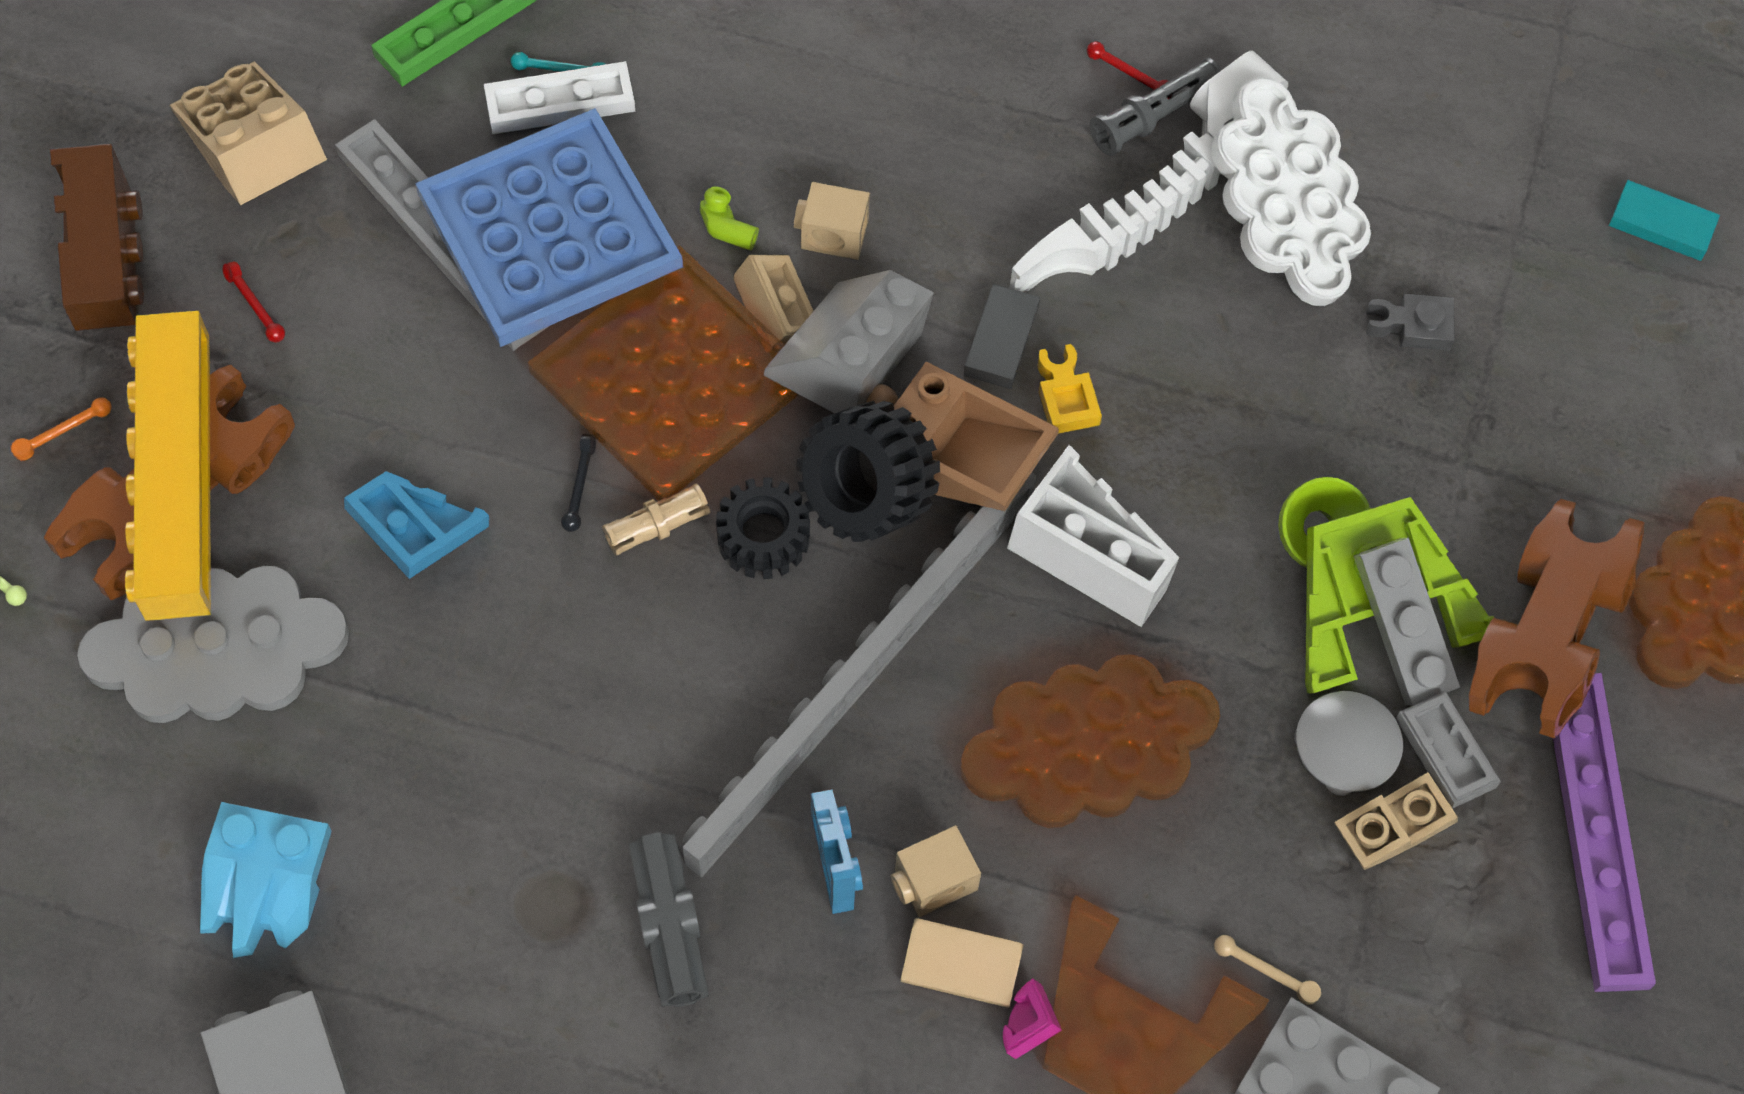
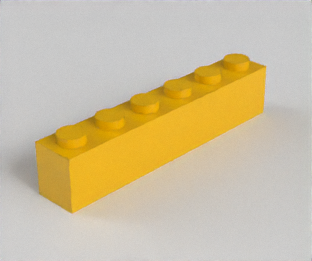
(169, 467)

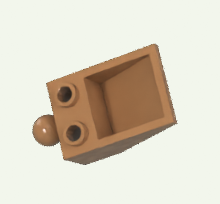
(979, 439)

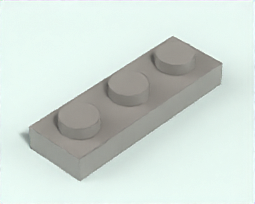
(1406, 621)

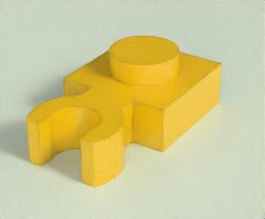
(1066, 397)

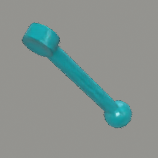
(521, 61)

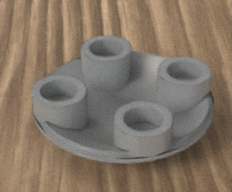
(1349, 742)

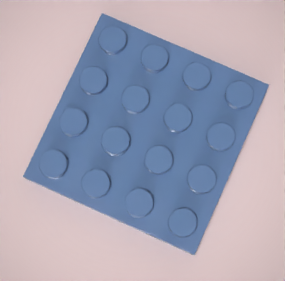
(548, 226)

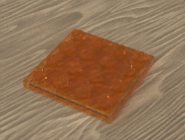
(667, 376)

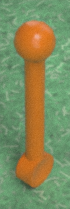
(24, 449)

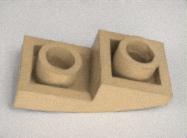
(1396, 822)

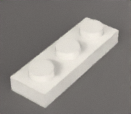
(558, 97)

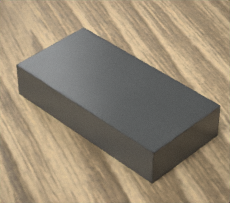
(1001, 336)

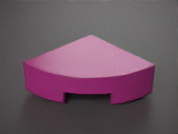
(1030, 1020)

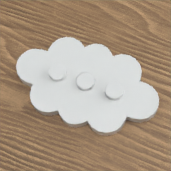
(1290, 191)

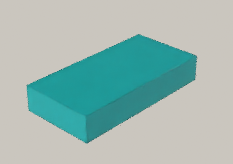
(1664, 220)

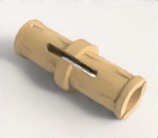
(656, 519)

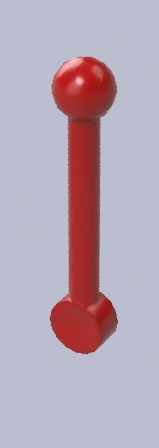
(1097, 51)
(233, 273)

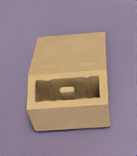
(249, 131)

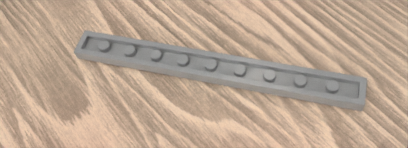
(846, 683)

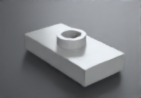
(1447, 749)

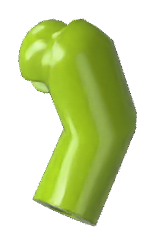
(721, 222)

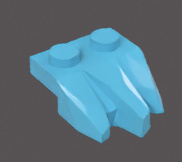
(261, 875)

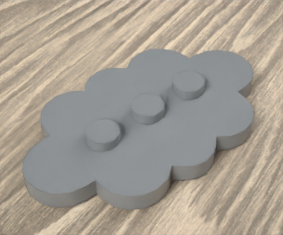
(215, 663)

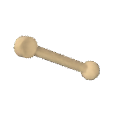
(1307, 992)

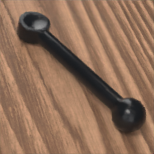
(571, 520)

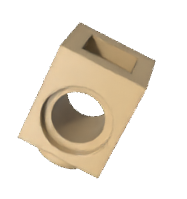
(833, 220)
(935, 872)

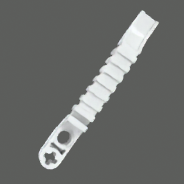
(1102, 241)

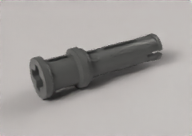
(1142, 113)

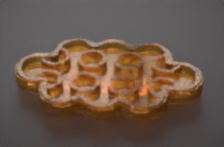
(1695, 600)
(1090, 741)

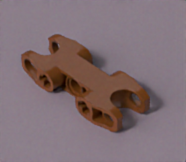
(237, 460)
(1545, 646)

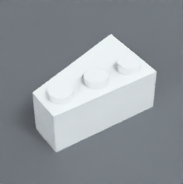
(1092, 541)

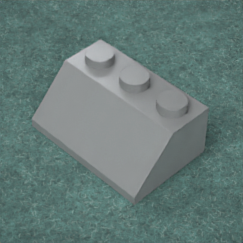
(852, 340)

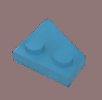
(412, 522)
(840, 870)

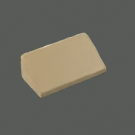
(773, 293)
(962, 962)

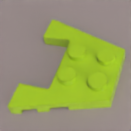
(1339, 598)

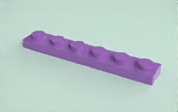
(1602, 849)

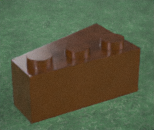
(99, 238)

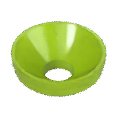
(1323, 495)

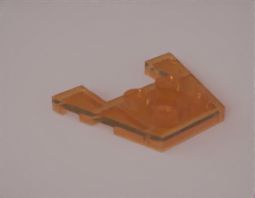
(1119, 1037)

